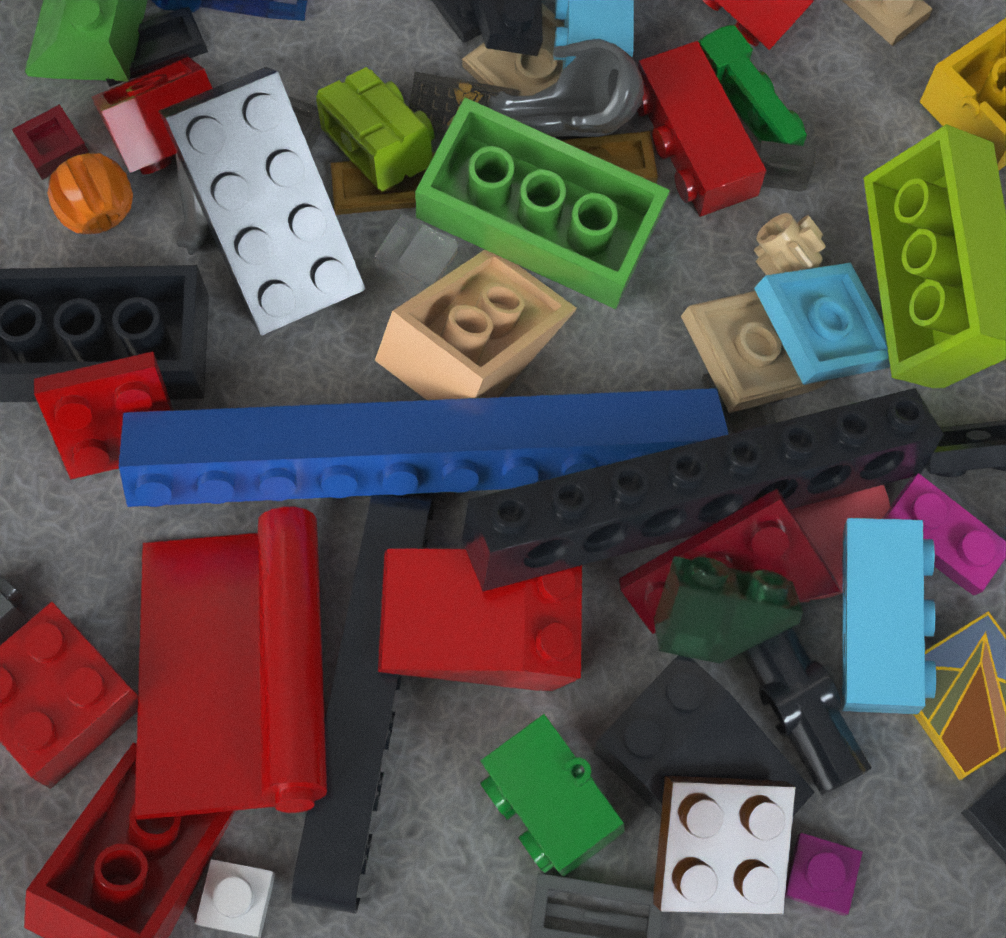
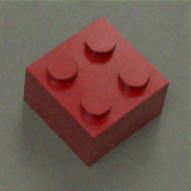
(57, 696)

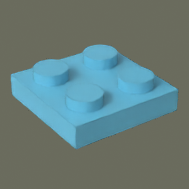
(825, 322)

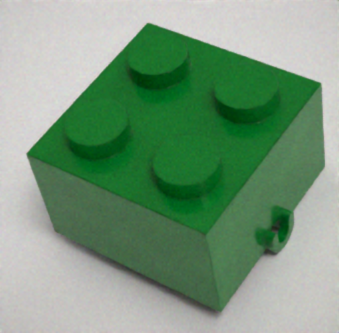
(556, 801)

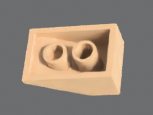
(472, 330)

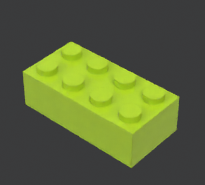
(940, 257)

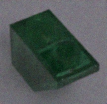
(721, 610)

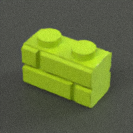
(376, 128)

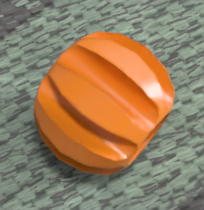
(90, 193)

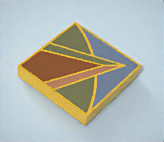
(970, 696)

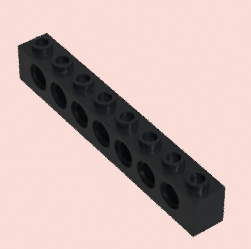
(694, 486)

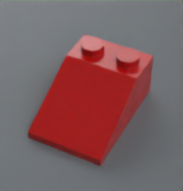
(451, 630)
(121, 872)

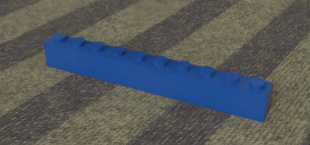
(399, 444)

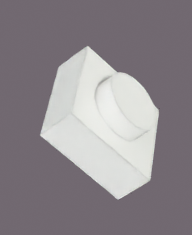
(235, 898)

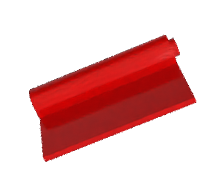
(231, 672)

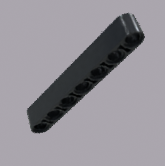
(357, 719)

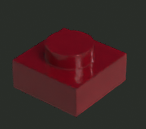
(49, 140)

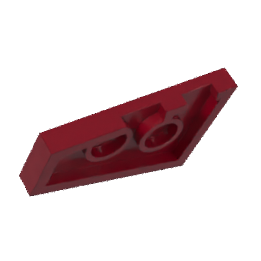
(752, 539)

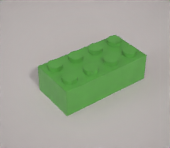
(539, 202)

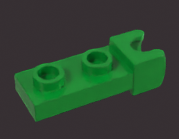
(750, 89)

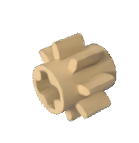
(789, 245)

